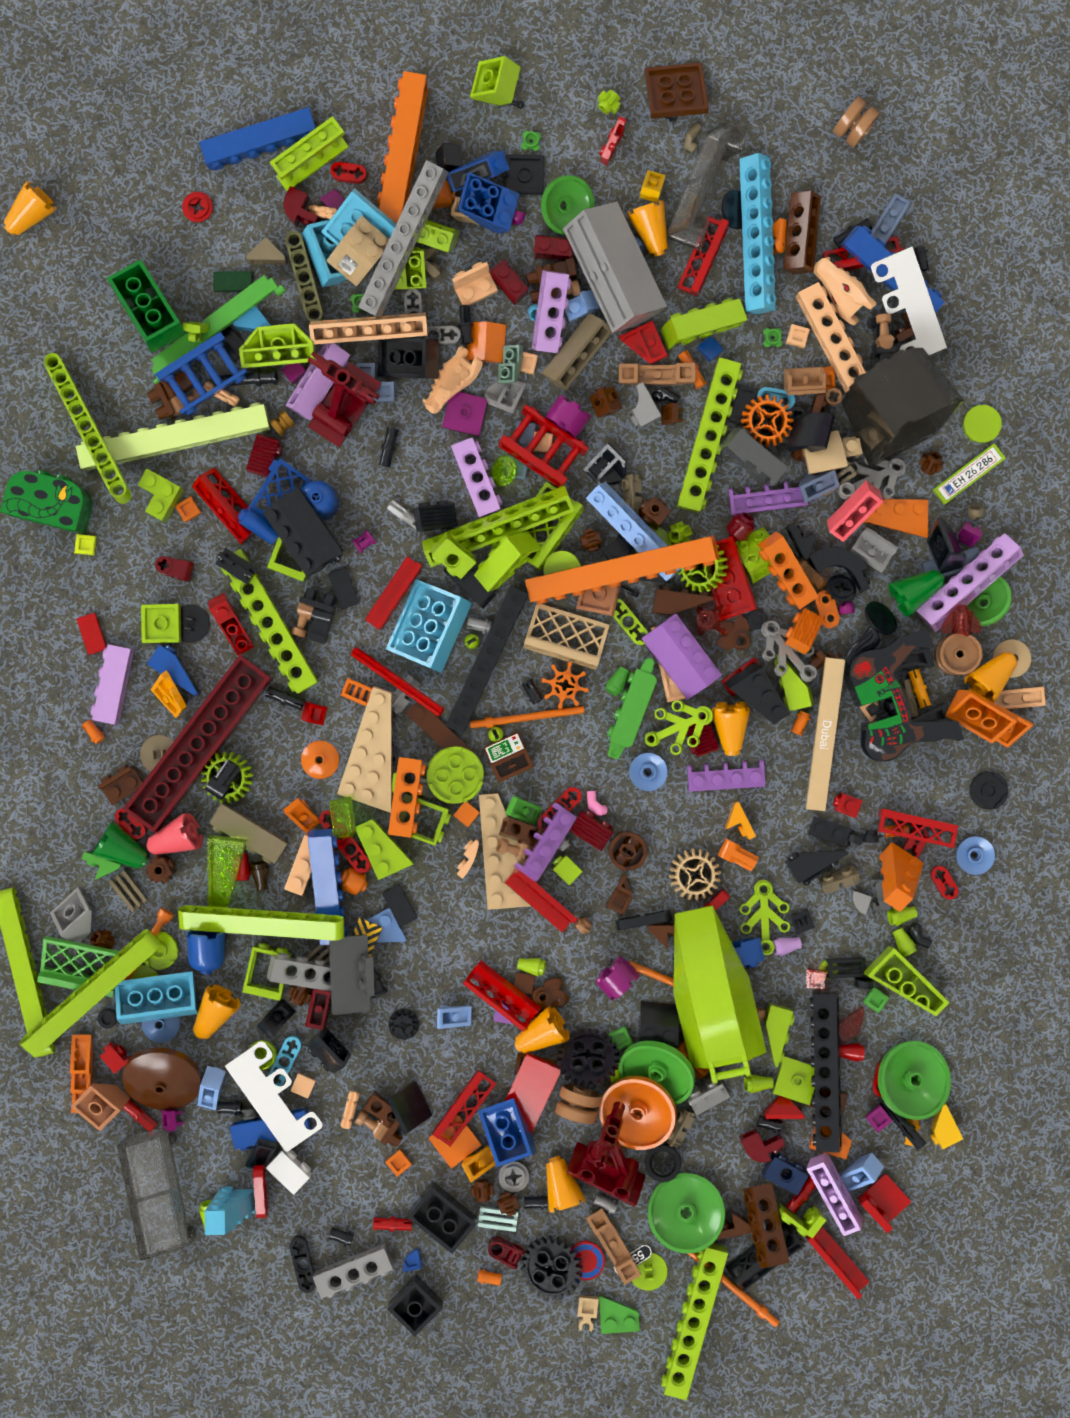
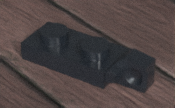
(833, 832)

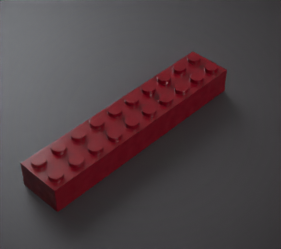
(198, 743)

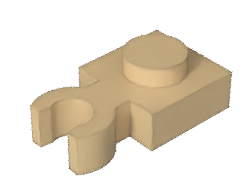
(587, 1309)

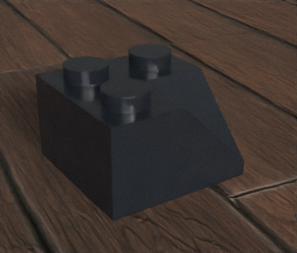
(415, 1305)

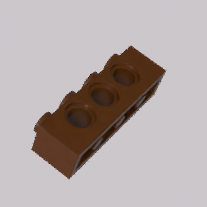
(802, 232)
(773, 1233)

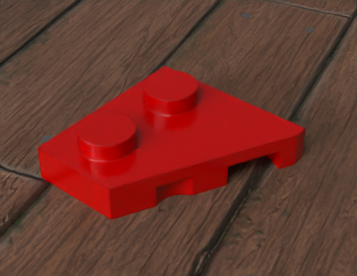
(614, 138)
(645, 343)

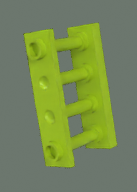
(309, 154)

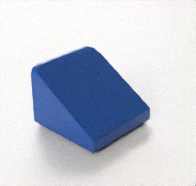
(710, 349)

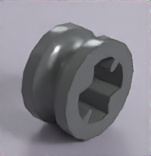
(249, 1113)

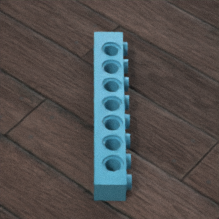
(757, 234)

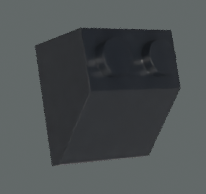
(658, 1023)

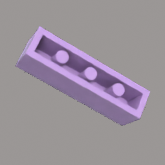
(314, 386)
(112, 685)

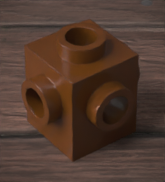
(605, 401)
(654, 512)
(167, 866)

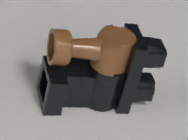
(883, 340)
(318, 612)

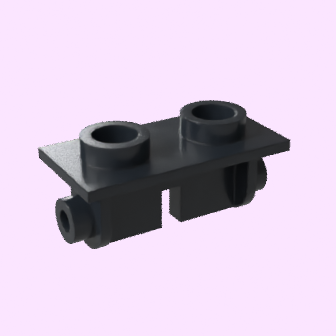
(236, 566)

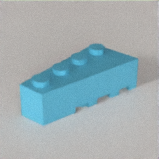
(228, 1210)

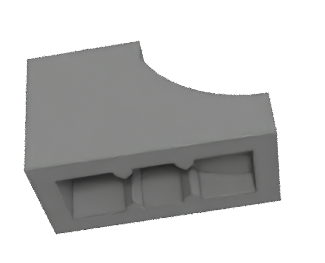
(646, 410)

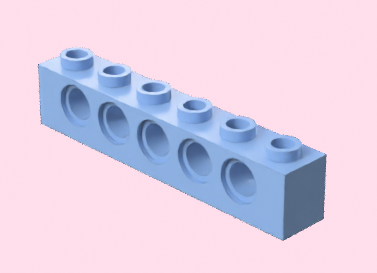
(626, 521)

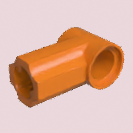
(734, 853)

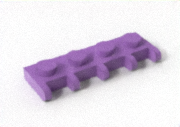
(766, 500)
(726, 778)
(547, 843)

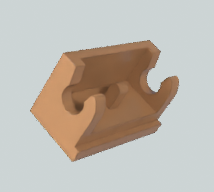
(804, 380)

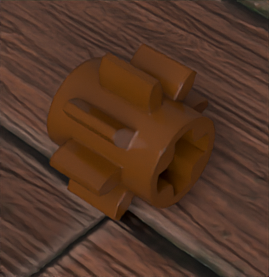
(931, 463)
(590, 540)
(102, 939)
(299, 995)
(482, 1190)
(508, 1204)

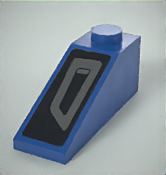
(484, 166)
(166, 659)

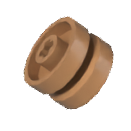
(856, 122)
(966, 646)
(578, 1104)

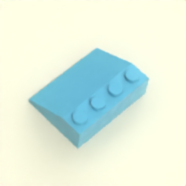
(429, 625)

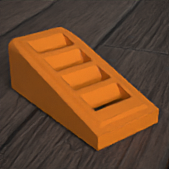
(348, 684)

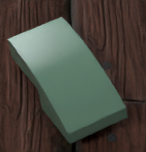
(512, 361)

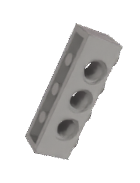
(278, 974)
(329, 1288)

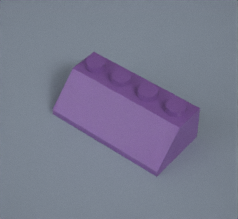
(681, 656)

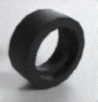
(648, 1163)

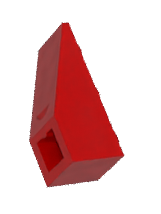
(230, 623)

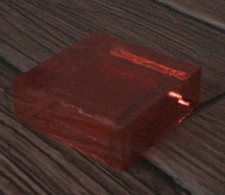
(816, 979)

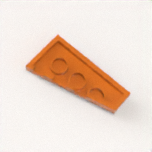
(902, 515)

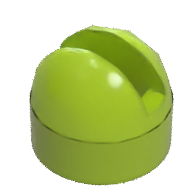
(474, 644)
(499, 732)

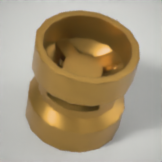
(282, 423)

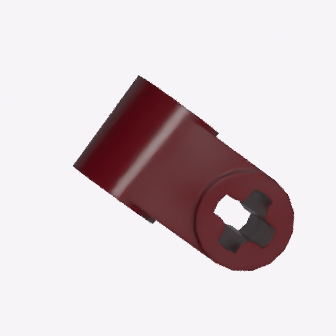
(177, 568)
(508, 1254)

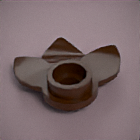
(735, 630)
(553, 995)

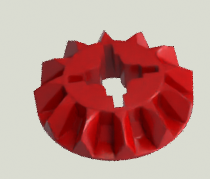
(193, 199)

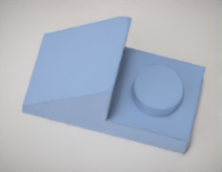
(581, 305)
(453, 1016)

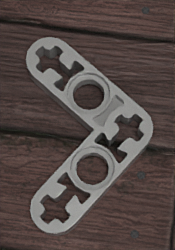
(418, 302)

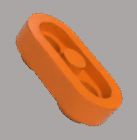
(827, 609)

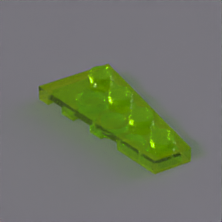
(223, 864)

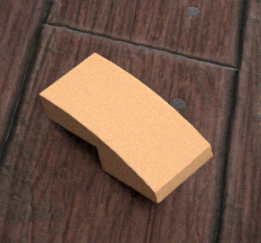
(471, 851)

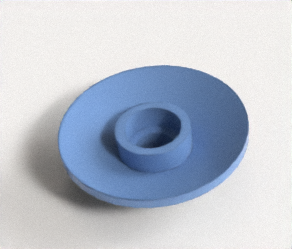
(658, 772)
(984, 859)
(164, 1034)

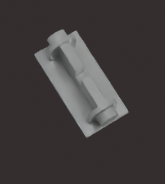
(398, 699)

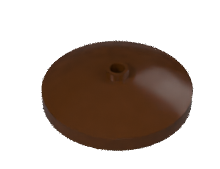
(162, 1078)

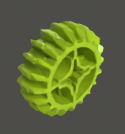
(707, 573)
(215, 764)

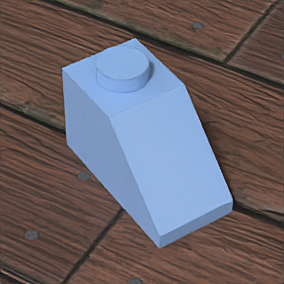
(211, 1087)
(861, 1172)

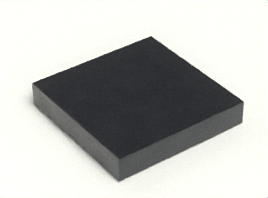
(525, 174)
(409, 1107)

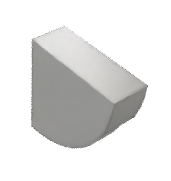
(861, 901)

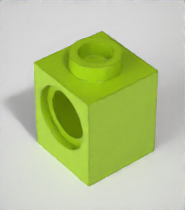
(566, 869)

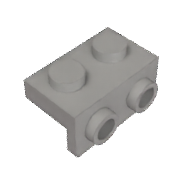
(874, 549)

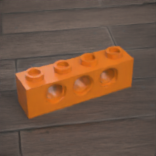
(804, 592)
(396, 825)

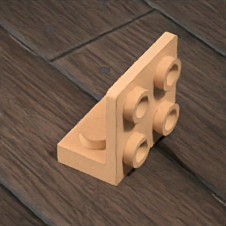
(474, 284)

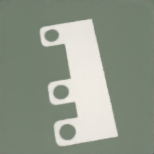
(914, 298)
(265, 1098)

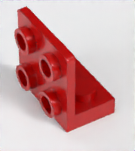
(884, 1201)

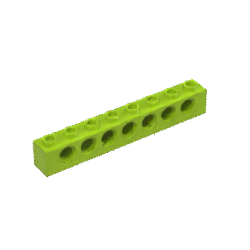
(727, 369)
(506, 522)
(307, 677)
(680, 1386)

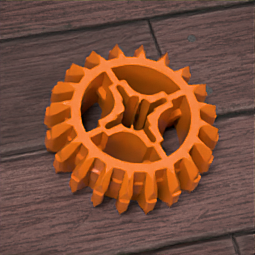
(780, 411)

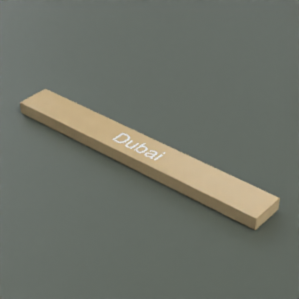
(825, 733)

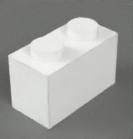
(289, 1170)

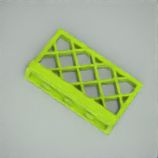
(557, 535)

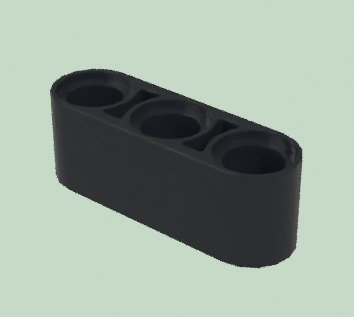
(473, 588)

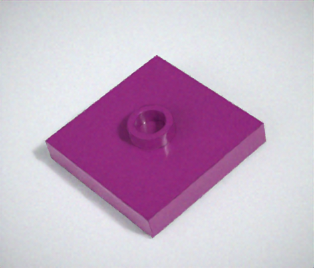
(465, 414)

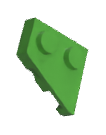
(617, 1317)

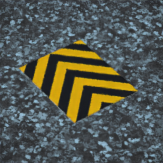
(370, 929)

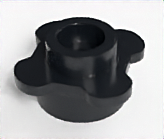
(870, 836)

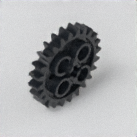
(587, 1074)
(549, 1284)

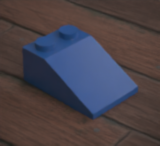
(507, 1132)

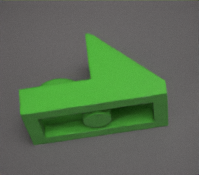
(523, 810)
(106, 866)

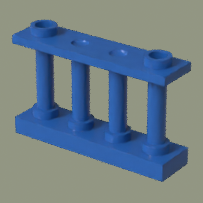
(184, 364)

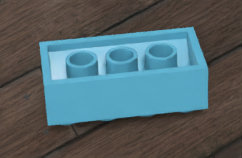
(156, 998)

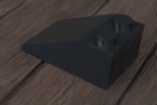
(409, 358)
(945, 547)
(329, 1051)

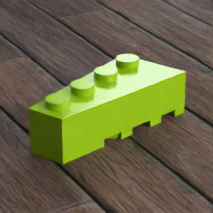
(703, 322)
(901, 977)

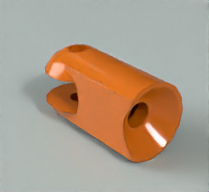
(779, 235)

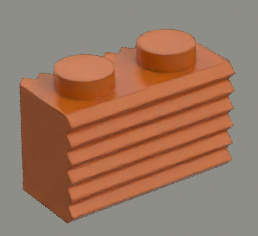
(804, 630)

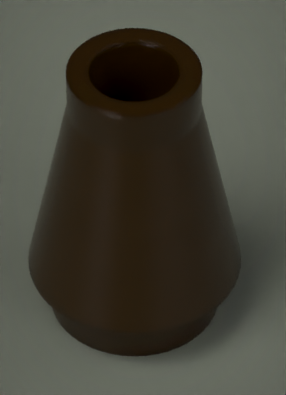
(260, 874)

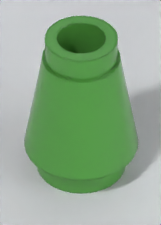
(617, 682)

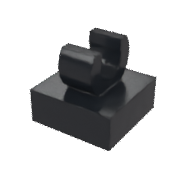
(802, 921)

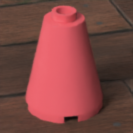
(176, 836)

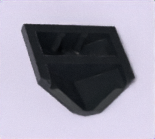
(607, 466)

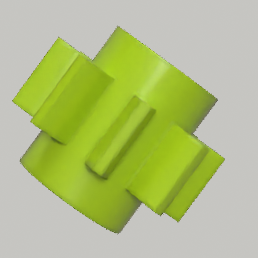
(608, 102)
(680, 533)

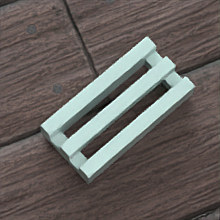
(498, 1219)

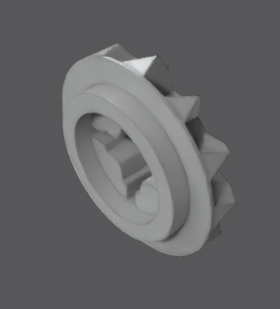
(521, 1181)

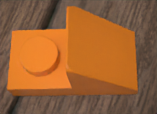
(302, 815)

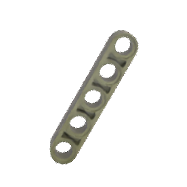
(304, 269)

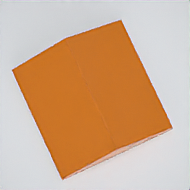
(487, 342)

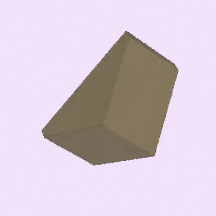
(266, 254)

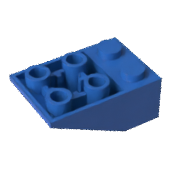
(488, 203)

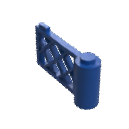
(253, 517)

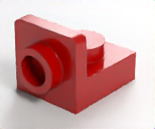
(847, 805)

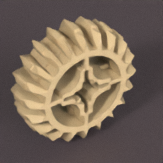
(690, 882)

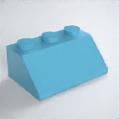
(320, 249)

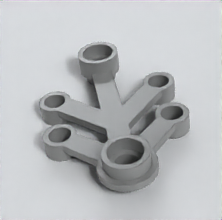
(875, 477)
(785, 650)

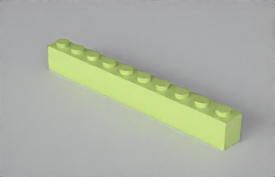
(180, 435)

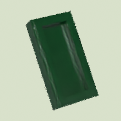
(231, 281)

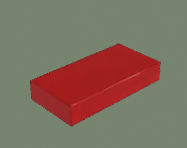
(91, 633)

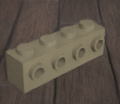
(577, 352)
(242, 827)

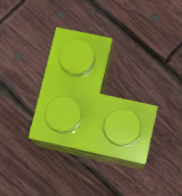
(165, 495)

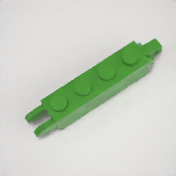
(632, 710)

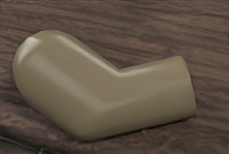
(690, 136)

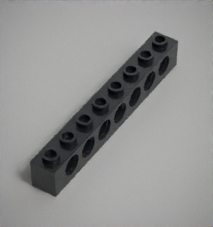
(487, 659)
(824, 1142)

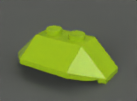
(276, 346)

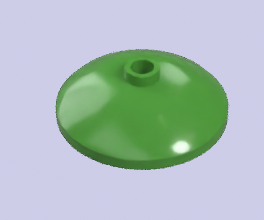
(575, 196)
(999, 600)

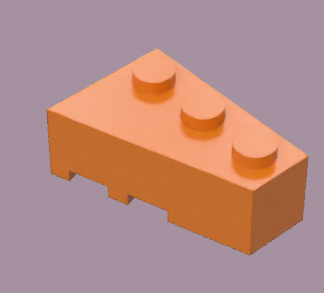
(900, 875)

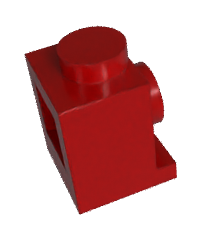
(114, 1057)

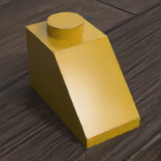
(944, 1129)

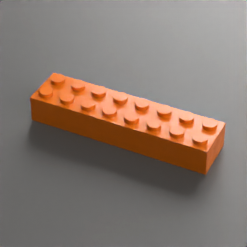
(403, 144)

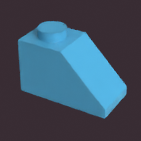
(251, 321)

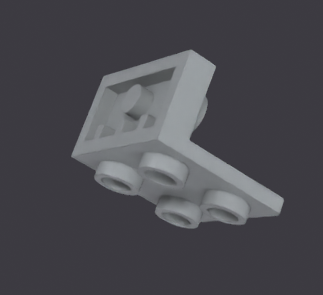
(707, 1095)

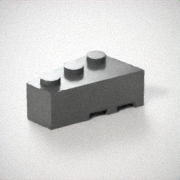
(753, 457)

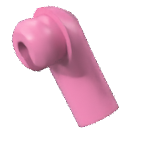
(595, 806)

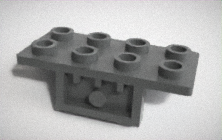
(351, 975)

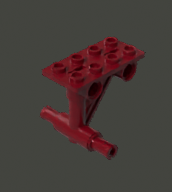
(345, 402)
(613, 1175)

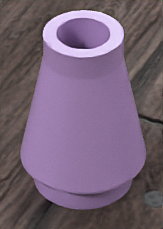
(786, 945)

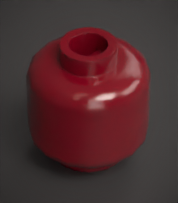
(741, 526)

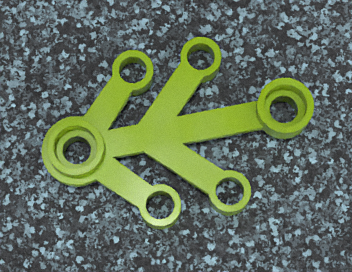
(681, 725)
(764, 913)

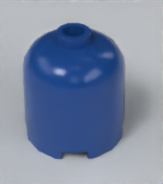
(328, 501)
(205, 950)

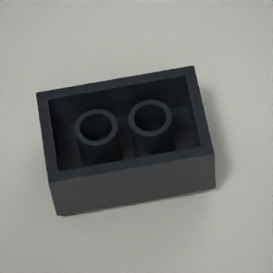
(442, 1217)

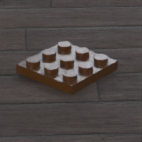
(676, 90)

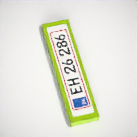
(969, 474)

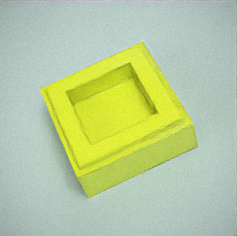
(85, 544)

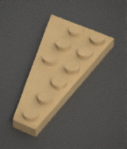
(370, 762)
(497, 865)

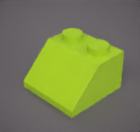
(495, 81)

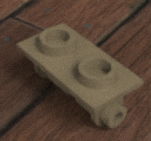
(630, 485)
(847, 876)
(683, 1119)

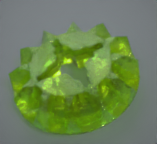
(498, 471)

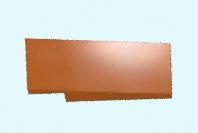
(987, 718)

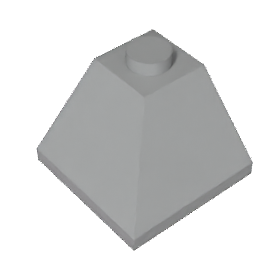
(73, 917)

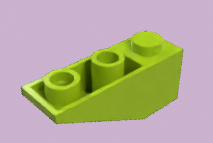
(797, 691)
(776, 1026)

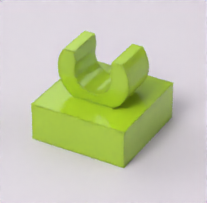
(195, 330)

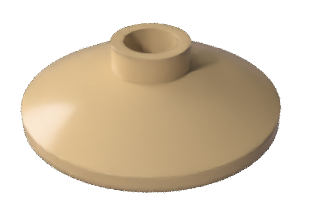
(1018, 649)

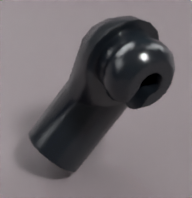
(665, 394)
(916, 935)

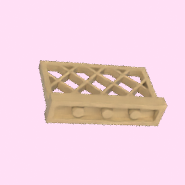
(565, 652)

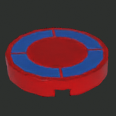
(592, 1259)

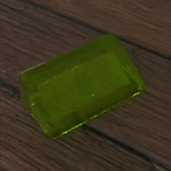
(342, 817)

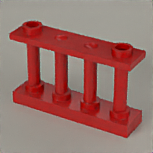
(541, 465)

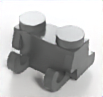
(883, 906)

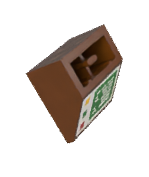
(508, 757)

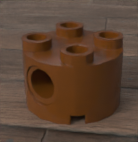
(627, 850)

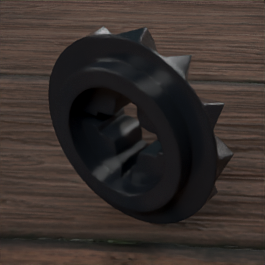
(848, 587)
(409, 1017)

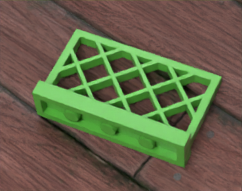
(60, 975)

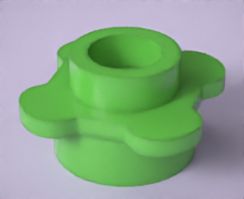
(530, 135)
(355, 301)
(777, 337)

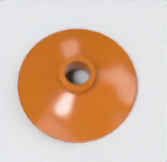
(329, 755)

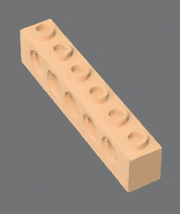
(818, 293)
(368, 328)

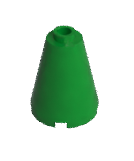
(915, 590)
(120, 848)

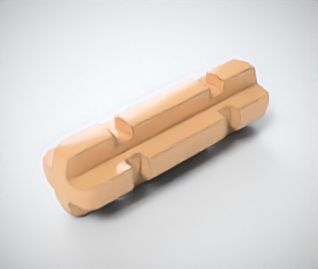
(322, 212)
(223, 395)
(350, 1109)

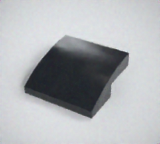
(811, 431)

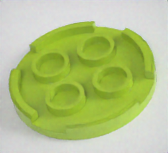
(455, 774)

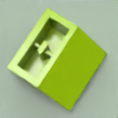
(414, 271)

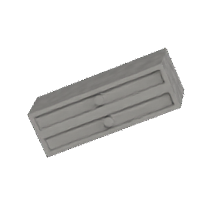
(614, 266)

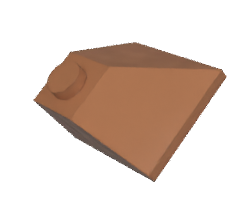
(100, 1104)

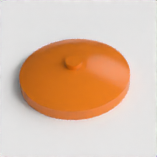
(647, 1113)

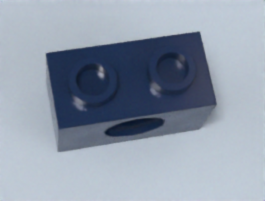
(793, 1181)

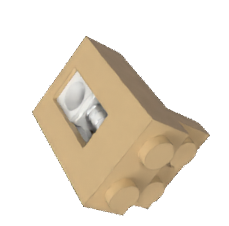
(358, 251)

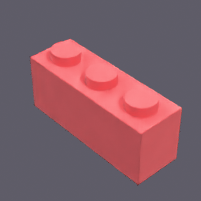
(855, 511)

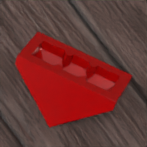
(783, 1109)

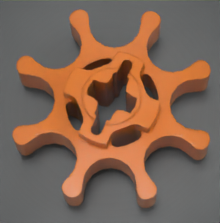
(566, 676)

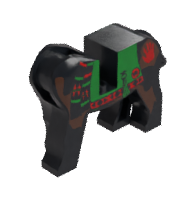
(872, 678)

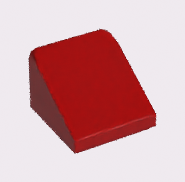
(314, 713)

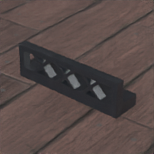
(754, 1272)

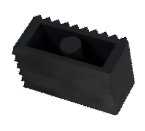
(435, 517)

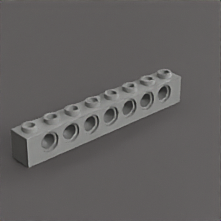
(403, 239)

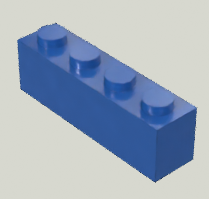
(247, 1132)

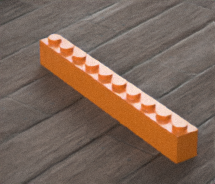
(623, 568)

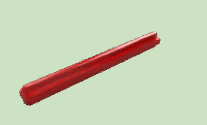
(397, 681)

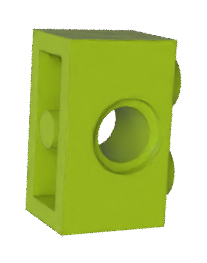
(448, 545)

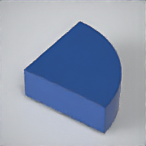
(412, 1261)

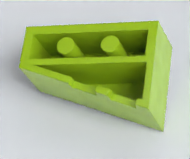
(505, 559)
(382, 850)

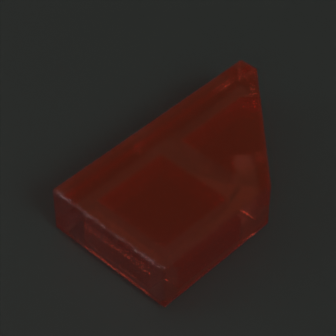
(851, 1025)

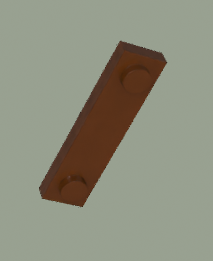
(434, 727)

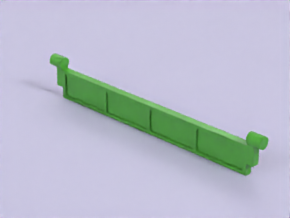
(219, 320)

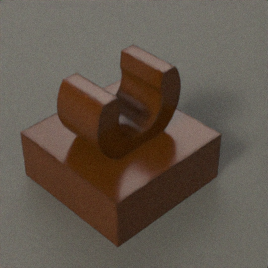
(670, 414)

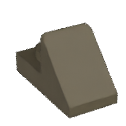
(432, 269)

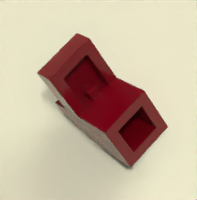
(294, 207)
(759, 1150)

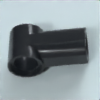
(220, 784)

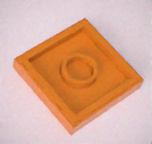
(461, 1148)

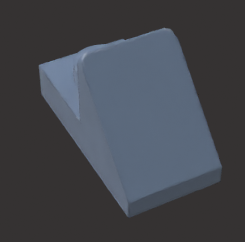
(817, 485)

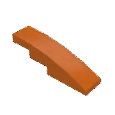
(81, 1065)

